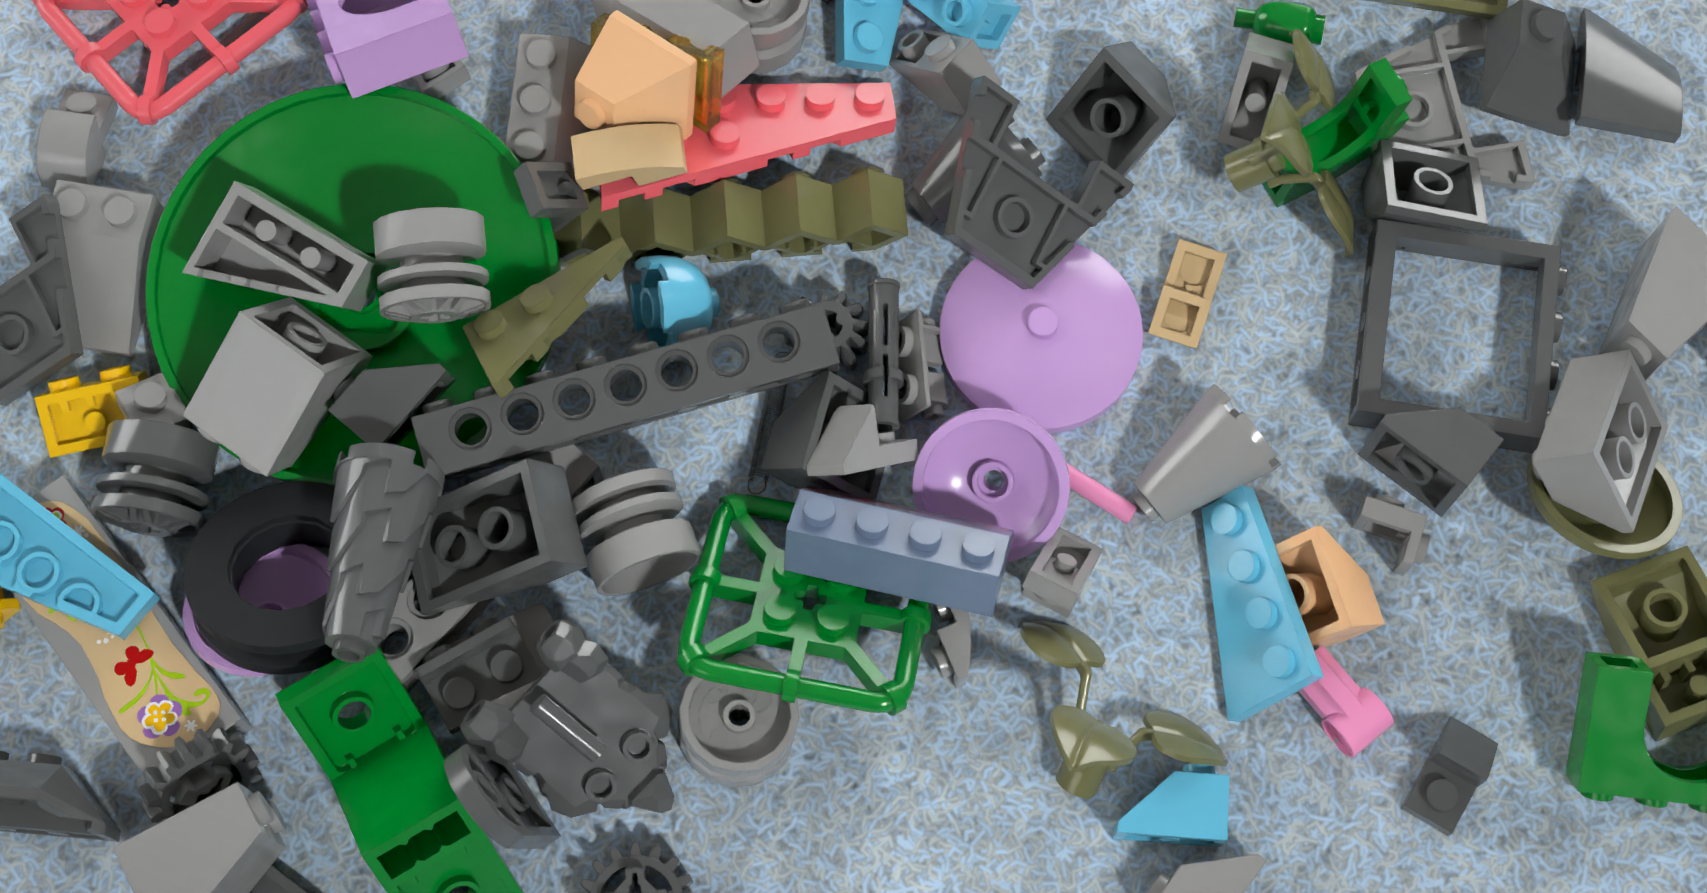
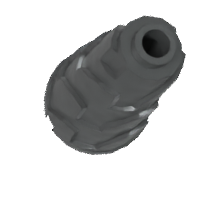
(378, 526)

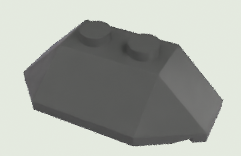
(50, 801)

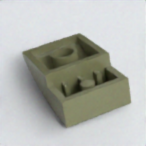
(1661, 616)

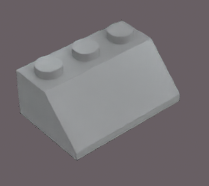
(545, 98)
(1601, 440)

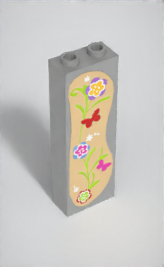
(142, 685)

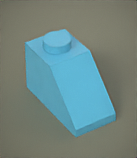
(1182, 810)

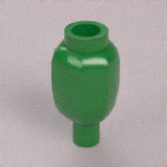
(1278, 18)

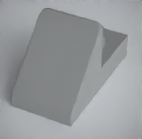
(855, 445)
(1061, 572)

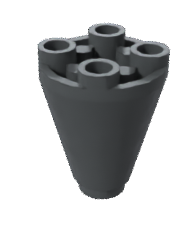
(935, 181)

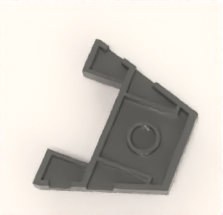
(1009, 212)
(37, 304)

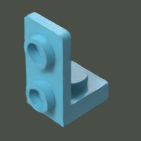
(980, 20)

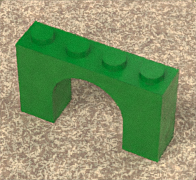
(1609, 743)

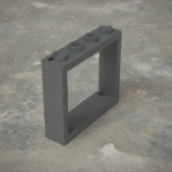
(1389, 236)

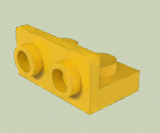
(79, 413)

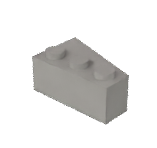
(701, 23)
(281, 252)

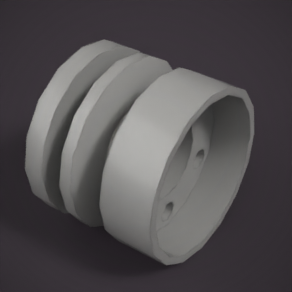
(431, 265)
(635, 531)

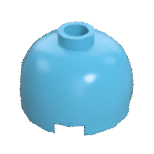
(672, 297)

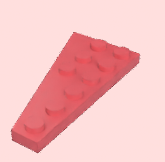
(768, 123)

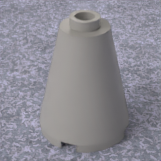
(1203, 460)

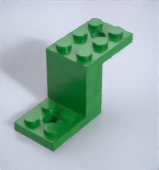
(392, 781)

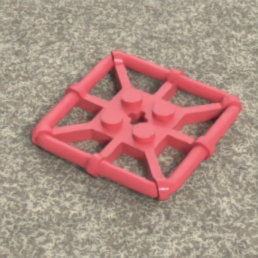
(166, 34)

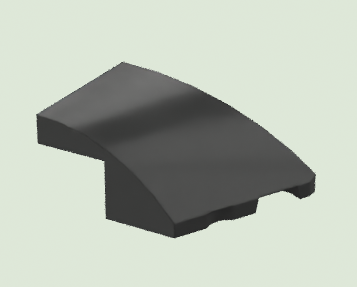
(1625, 84)

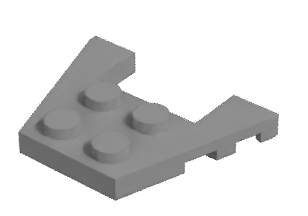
(1436, 108)

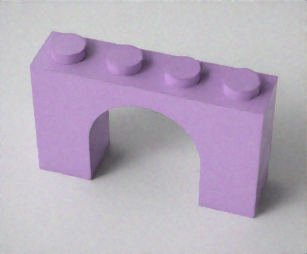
(385, 40)

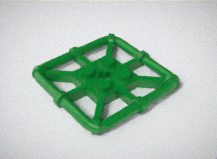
(783, 623)

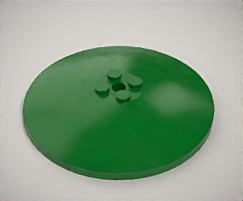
(343, 170)

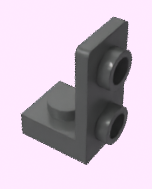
(551, 191)

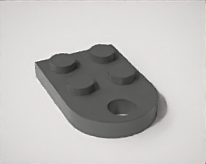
(498, 800)

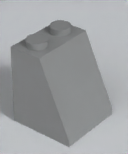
(1663, 295)
(273, 384)
(207, 848)

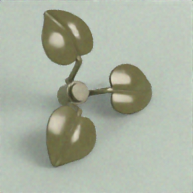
(1283, 137)
(1091, 745)

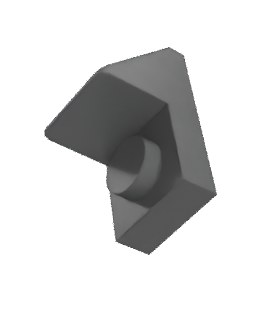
(1450, 776)

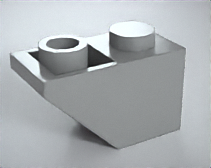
(942, 66)

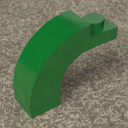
(1351, 128)

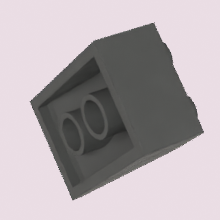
(498, 538)

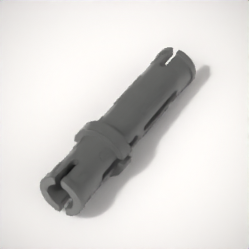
(884, 302)

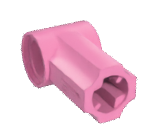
(1346, 710)

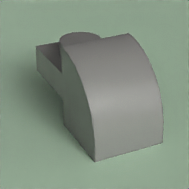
(74, 137)

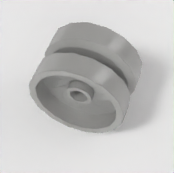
(776, 28)
(731, 752)

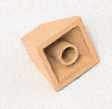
(635, 79)
(1328, 588)

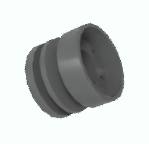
(154, 478)

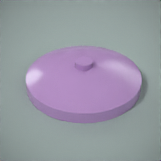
(1043, 350)

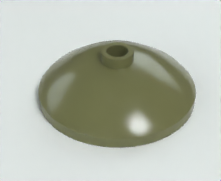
(1654, 529)

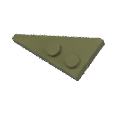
(539, 315)

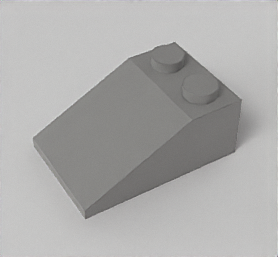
(108, 257)

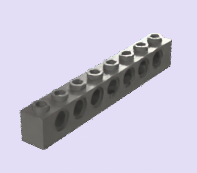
(811, 355)

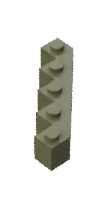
(736, 220)

